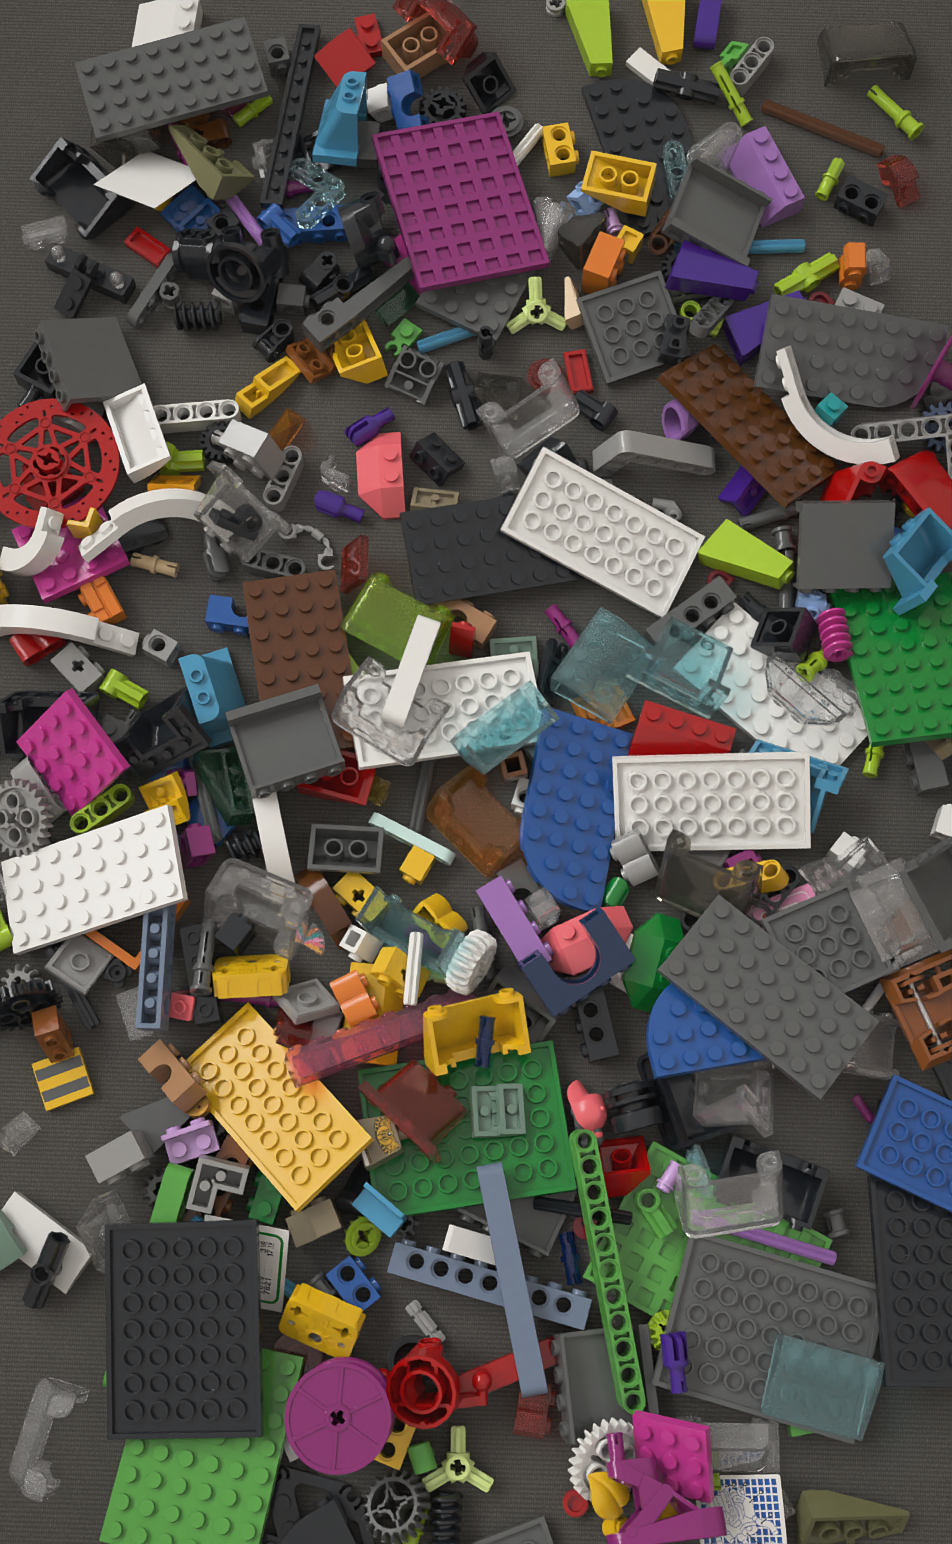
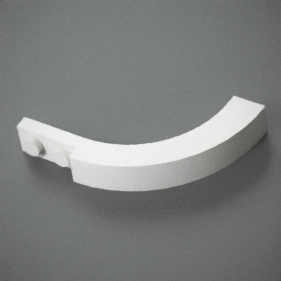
(818, 432)
(139, 510)
(67, 625)
(273, 836)

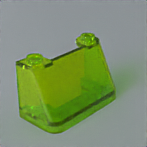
(387, 616)

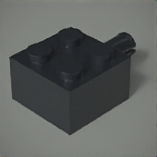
(34, 377)

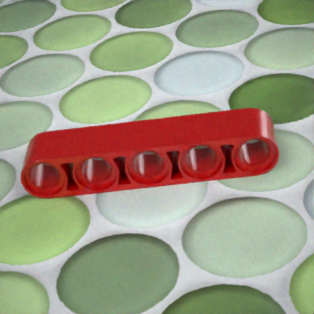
(504, 1369)

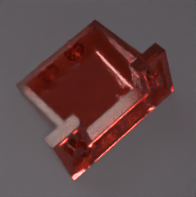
(460, 37)
(417, 1106)

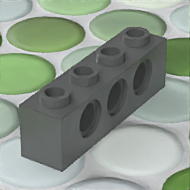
(715, 591)

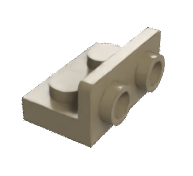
(428, 498)

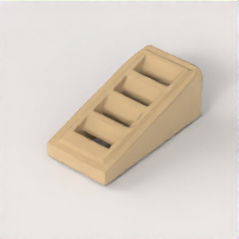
(572, 311)

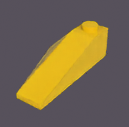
(359, 356)

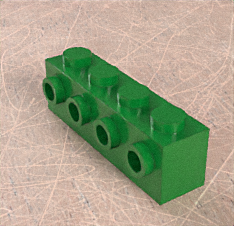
(267, 1201)

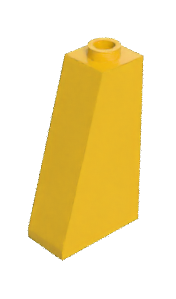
(667, 28)

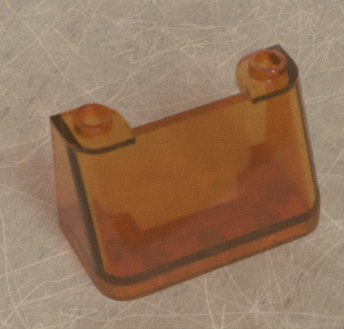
(475, 821)

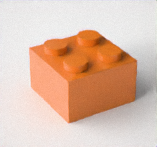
(603, 263)

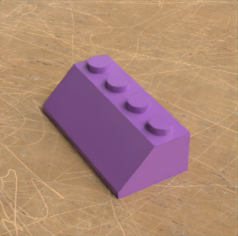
(764, 169)
(511, 919)

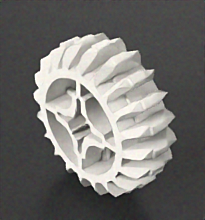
(471, 962)

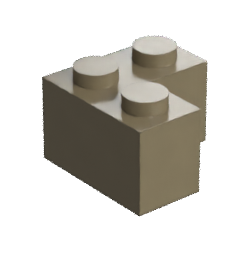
(314, 1222)

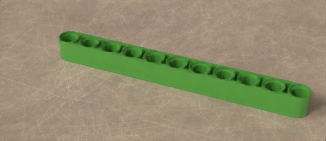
(614, 1280)

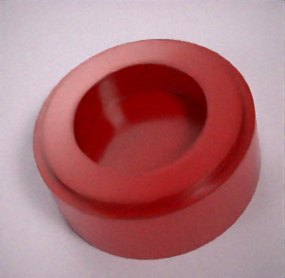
(574, 1503)

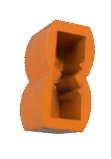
(852, 265)
(354, 998)

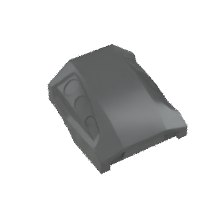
(414, 374)

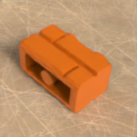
(102, 601)

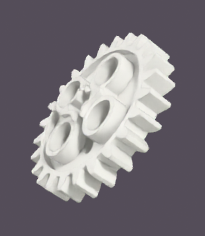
(597, 1445)

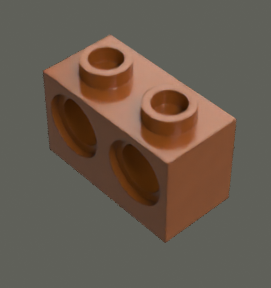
(53, 1034)

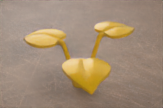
(609, 1498)

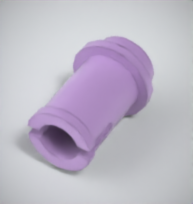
(613, 223)
(668, 1178)

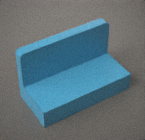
(379, 1211)

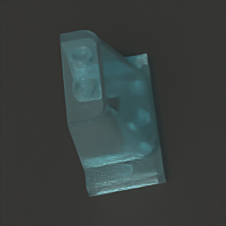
(685, 668)

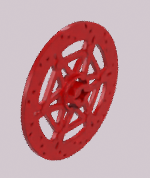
(51, 464)

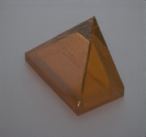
(286, 428)

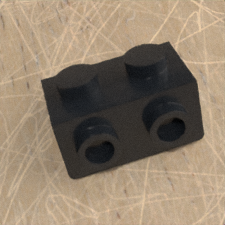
(436, 458)

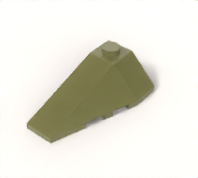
(210, 168)
(836, 1517)

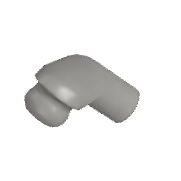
(668, 507)

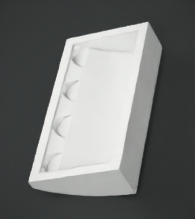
(137, 432)
(32, 1229)

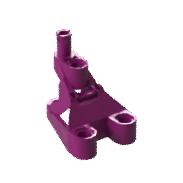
(651, 1500)

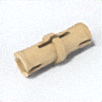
(154, 564)

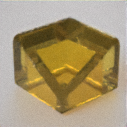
(379, 791)

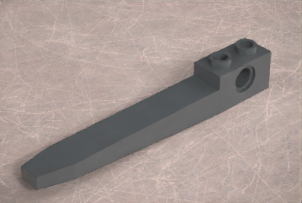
(356, 309)

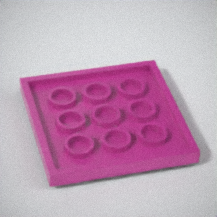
(69, 568)
(72, 752)

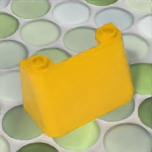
(452, 1029)

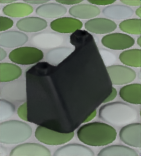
(69, 178)
(24, 708)
(801, 1179)

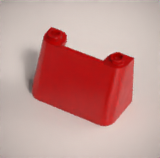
(853, 482)
(921, 484)

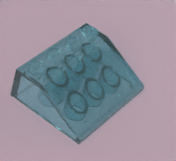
(598, 665)
(821, 1387)

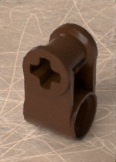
(215, 132)
(656, 233)

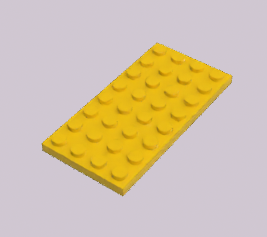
(291, 1133)

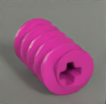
(834, 635)

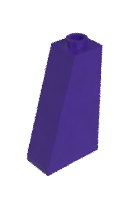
(710, 274)
(746, 329)

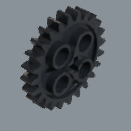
(24, 998)

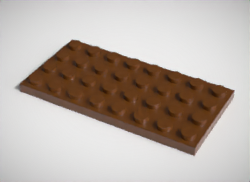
(748, 425)
(299, 638)

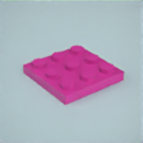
(680, 1453)

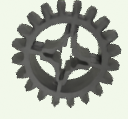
(375, 1510)

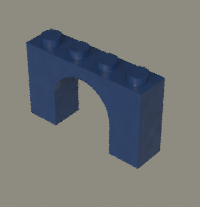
(610, 958)

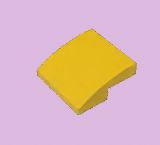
(167, 791)

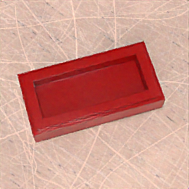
(147, 247)
(578, 371)

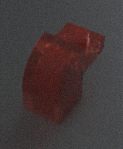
(901, 175)

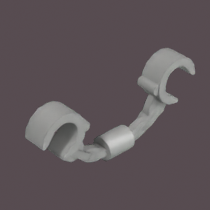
(318, 535)

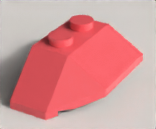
(382, 475)
(573, 947)

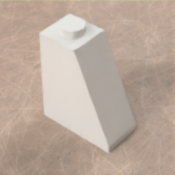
(469, 1244)

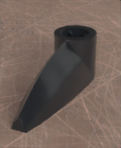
(353, 1189)

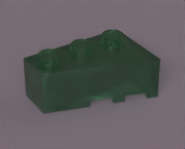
(226, 784)

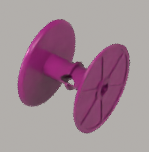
(940, 373)
(313, 1419)

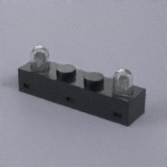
(107, 280)

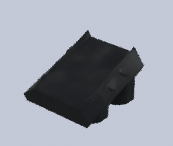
(144, 534)

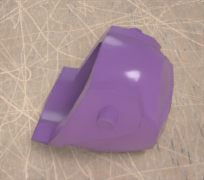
(677, 421)

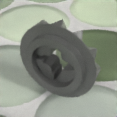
(514, 119)

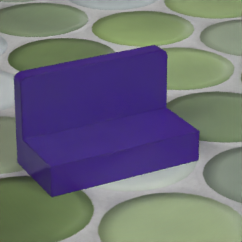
(742, 492)

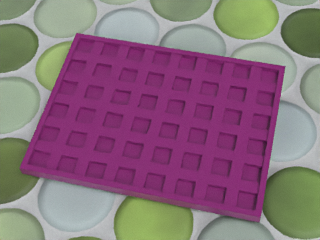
(459, 201)

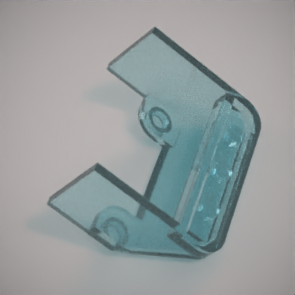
(392, 924)

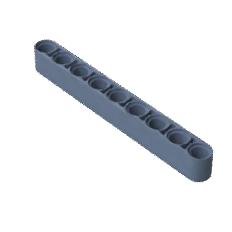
(512, 1280)

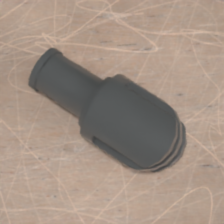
(214, 558)

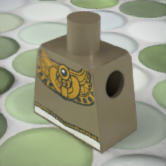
(386, 1141)

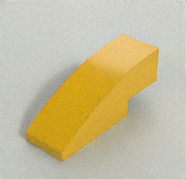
(267, 387)

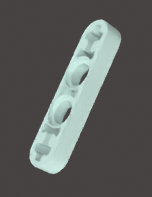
(412, 838)

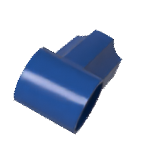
(275, 217)

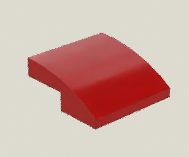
(344, 55)

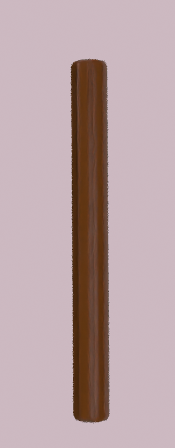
(823, 128)

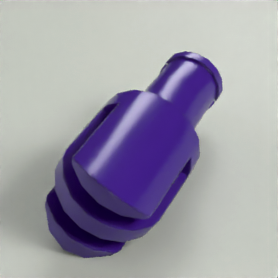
(368, 427)
(336, 506)
(675, 1359)

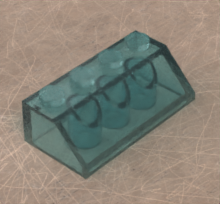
(504, 728)

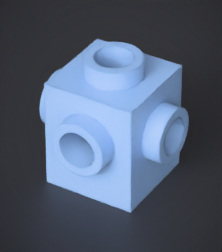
(582, 202)
(814, 602)

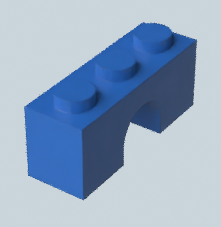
(403, 90)
(222, 616)

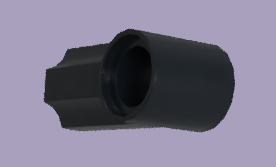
(599, 413)

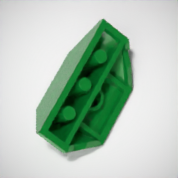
(650, 947)

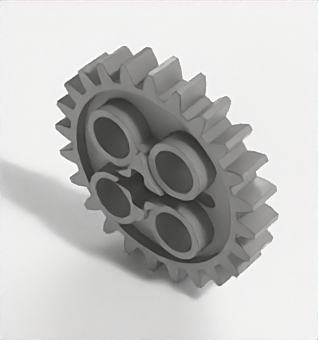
(23, 817)

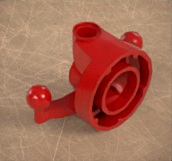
(430, 1409)

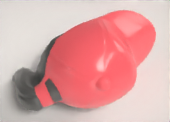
(588, 1111)

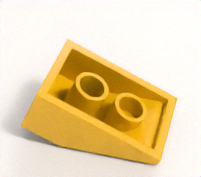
(620, 182)

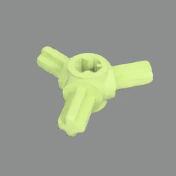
(544, 316)
(448, 1473)

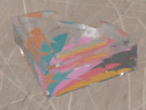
(315, 940)

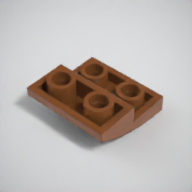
(310, 361)

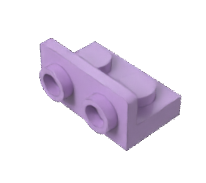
(191, 1141)

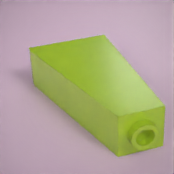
(592, 33)
(745, 556)

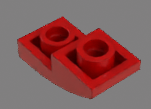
(462, 639)

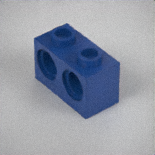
(349, 1289)

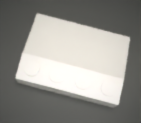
(166, 19)

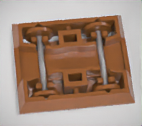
(926, 1011)

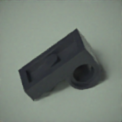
(237, 522)

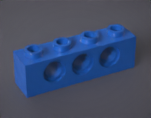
(319, 232)

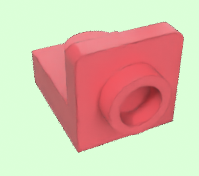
(182, 1005)

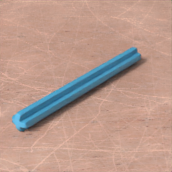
(770, 246)

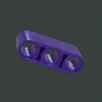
(707, 24)

